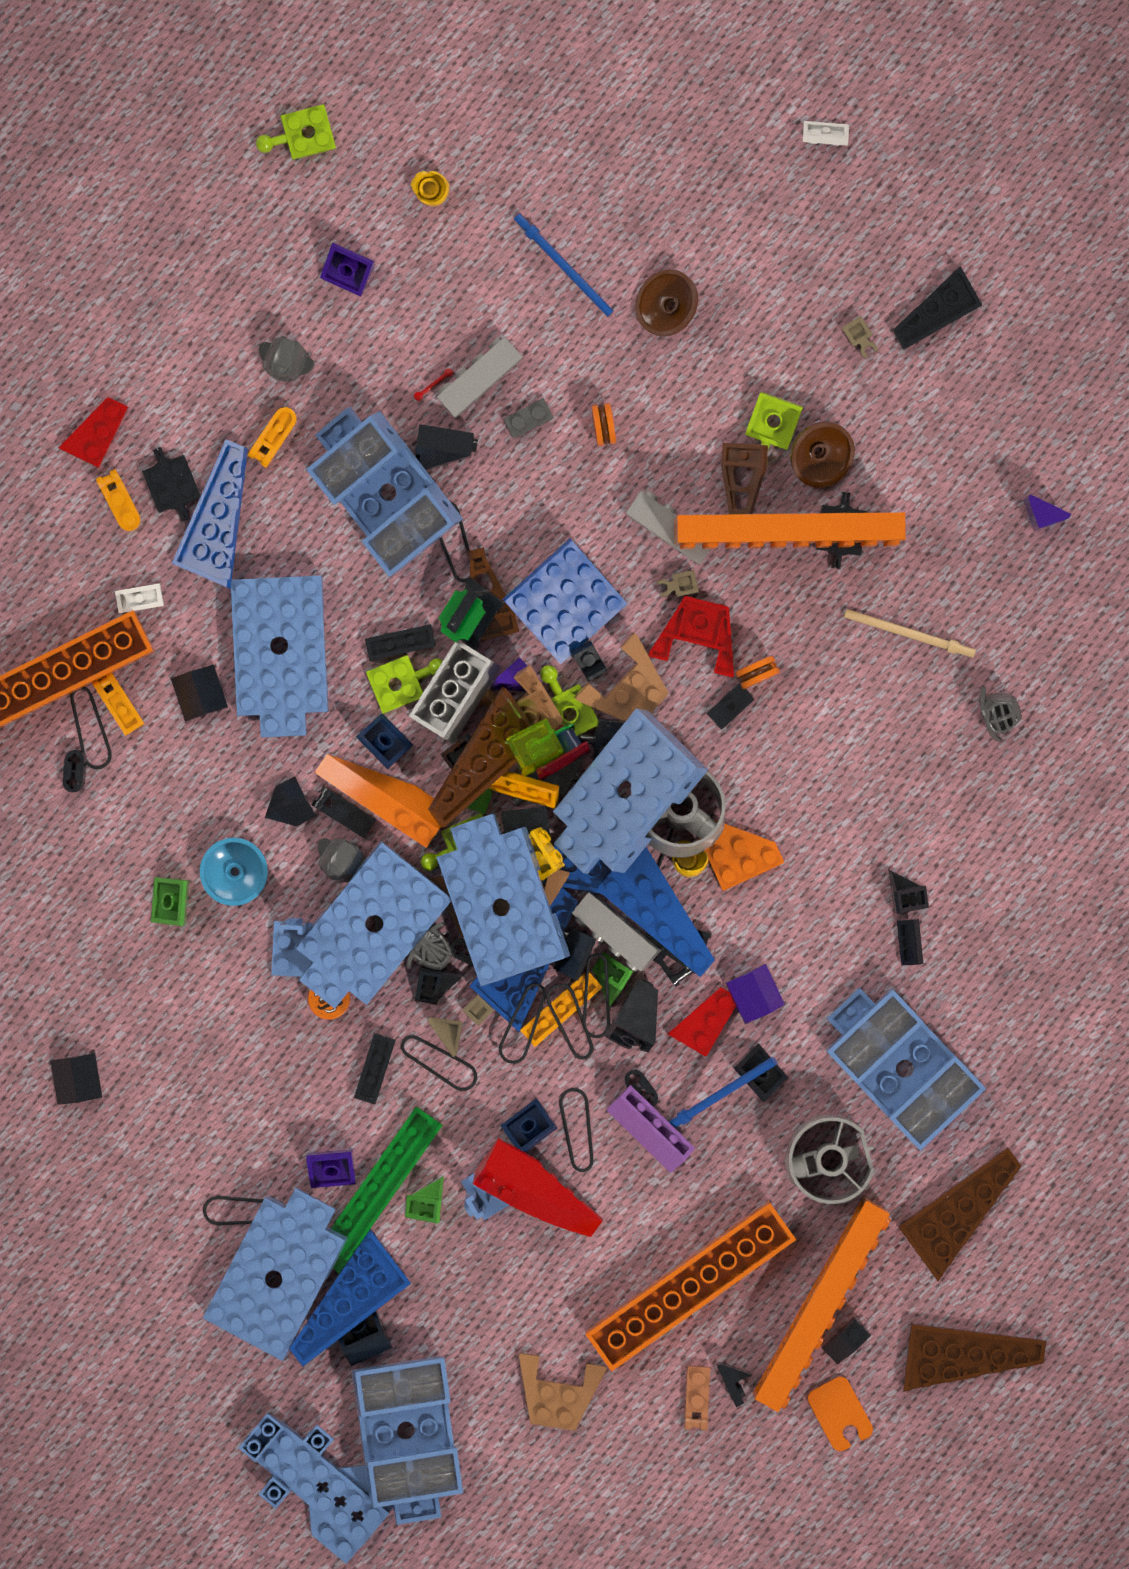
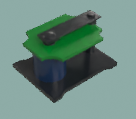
(469, 613)

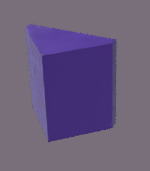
(347, 269)
(1043, 513)
(507, 679)
(755, 994)
(331, 1168)

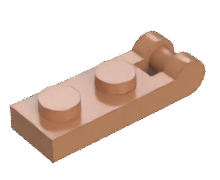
(697, 1397)

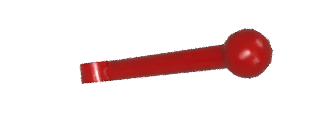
(419, 395)

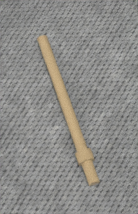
(951, 646)

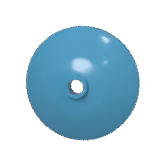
(217, 876)

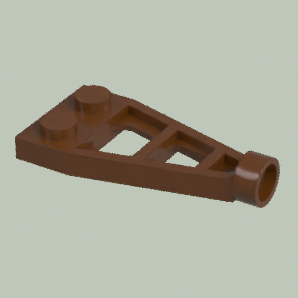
(744, 456)
(505, 621)

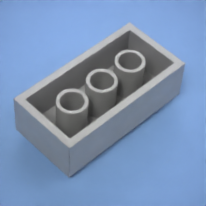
(454, 691)

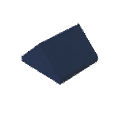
(384, 741)
(529, 1126)

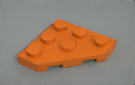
(741, 856)

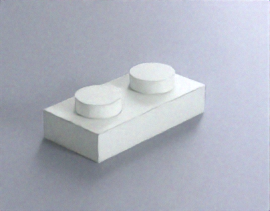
(825, 133)
(139, 598)

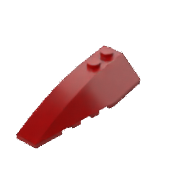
(531, 1189)

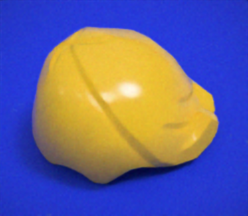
(430, 188)
(691, 865)

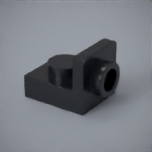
(589, 661)

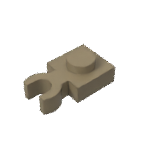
(858, 333)
(682, 584)

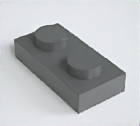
(528, 418)

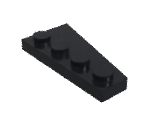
(942, 307)

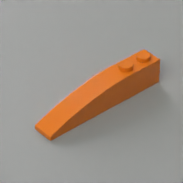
(389, 798)

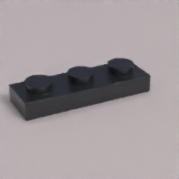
(400, 642)
(374, 1068)

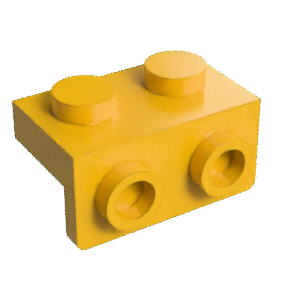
(547, 856)

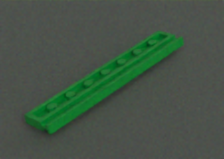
(384, 1181)

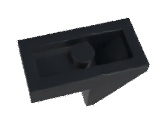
(730, 1376)

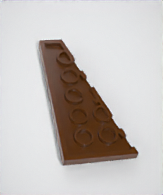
(482, 760)
(952, 1218)
(953, 1355)

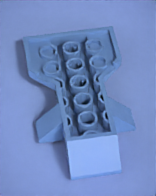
(298, 1467)

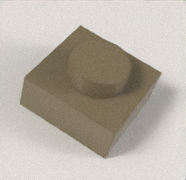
(478, 1010)

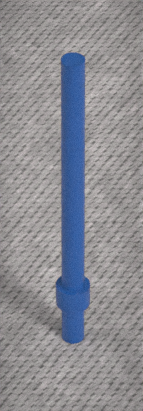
(532, 232)
(685, 1115)

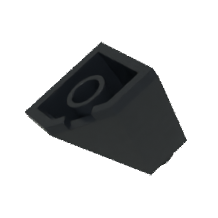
(443, 446)
(636, 1018)

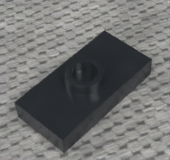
(730, 706)
(910, 942)

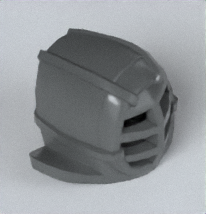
(285, 359)
(999, 712)
(339, 858)
(432, 950)

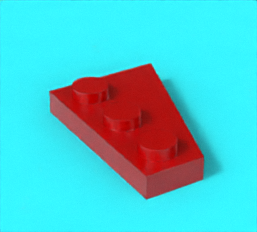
(96, 433)
(705, 1023)

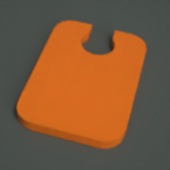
(836, 1408)

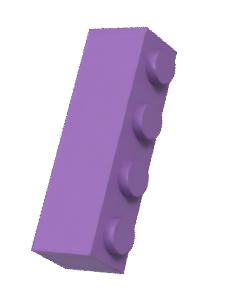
(650, 1129)

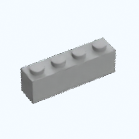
(480, 377)
(660, 522)
(616, 931)

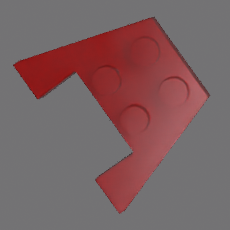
(699, 624)

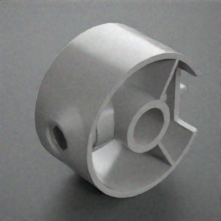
(695, 822)
(809, 1163)

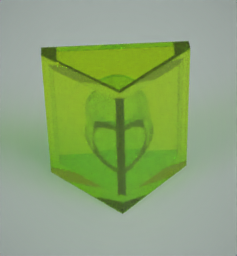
(535, 747)

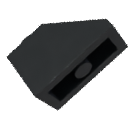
(846, 1340)

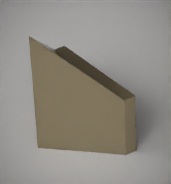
(448, 1032)

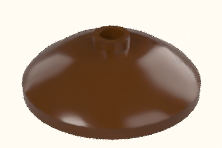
(656, 301)
(830, 461)

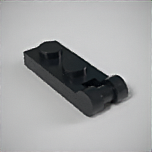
(344, 812)

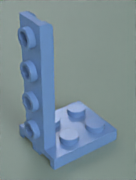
(285, 956)
(480, 1202)

